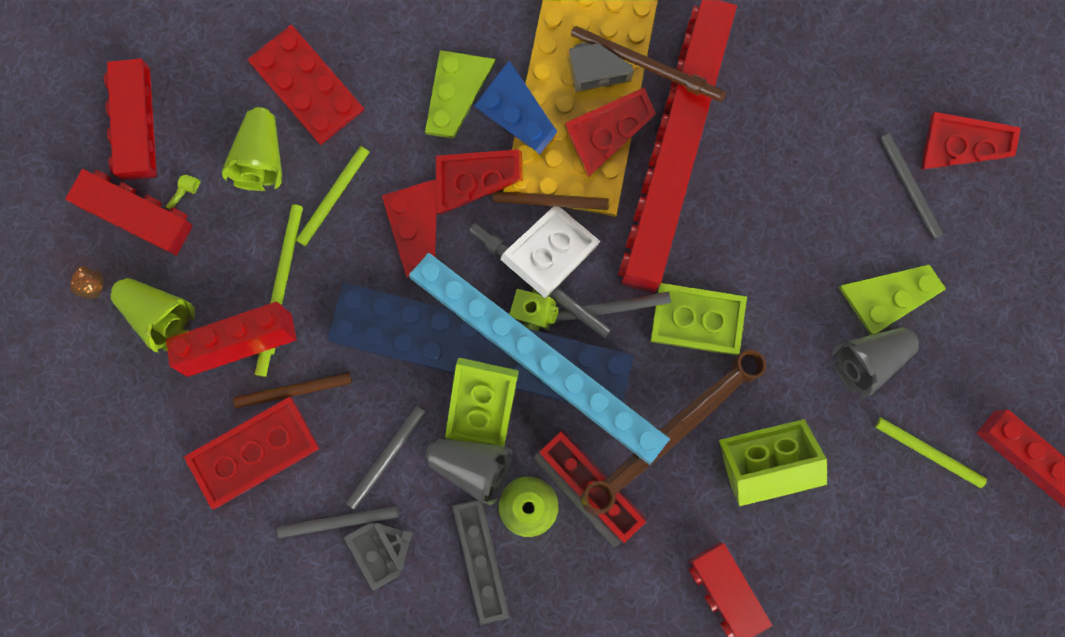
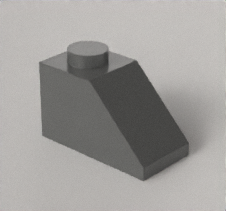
(597, 67)

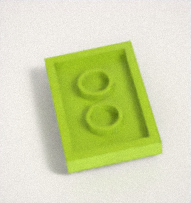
(699, 320)
(481, 402)

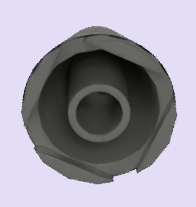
(873, 359)
(471, 466)

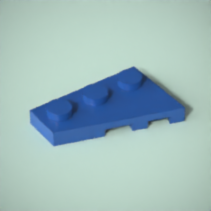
(516, 110)

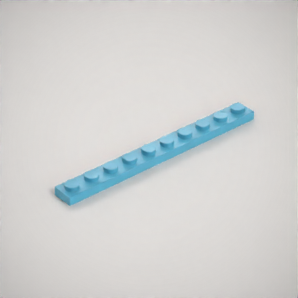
(539, 358)

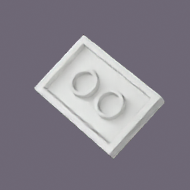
(550, 250)

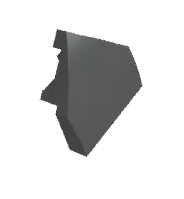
(378, 552)

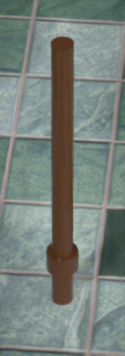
(694, 83)

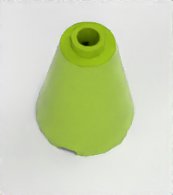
(255, 153)
(151, 311)
(528, 490)

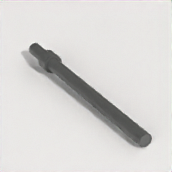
(496, 246)

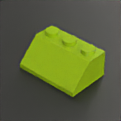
(773, 462)

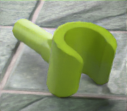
(185, 183)

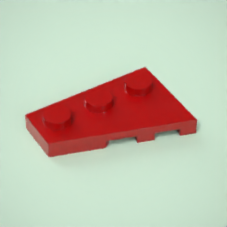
(608, 128)
(966, 140)
(474, 176)
(413, 222)

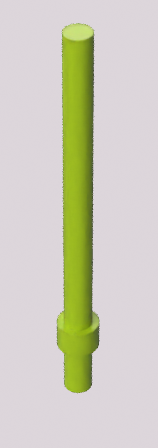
(281, 277)

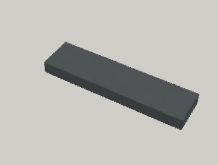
(481, 562)

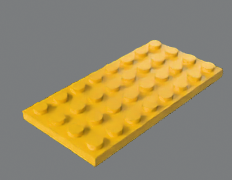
(550, 82)

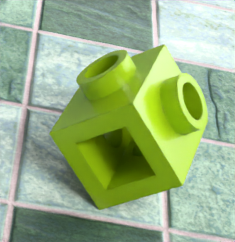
(534, 310)

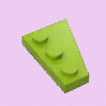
(454, 90)
(891, 296)

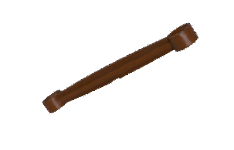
(677, 429)

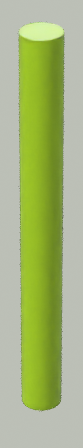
(332, 196)
(931, 453)

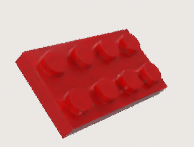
(305, 84)
(251, 453)

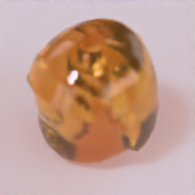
(87, 283)

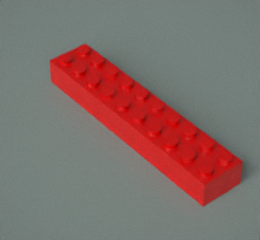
(676, 153)

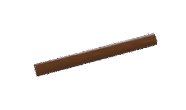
(551, 200)
(292, 390)

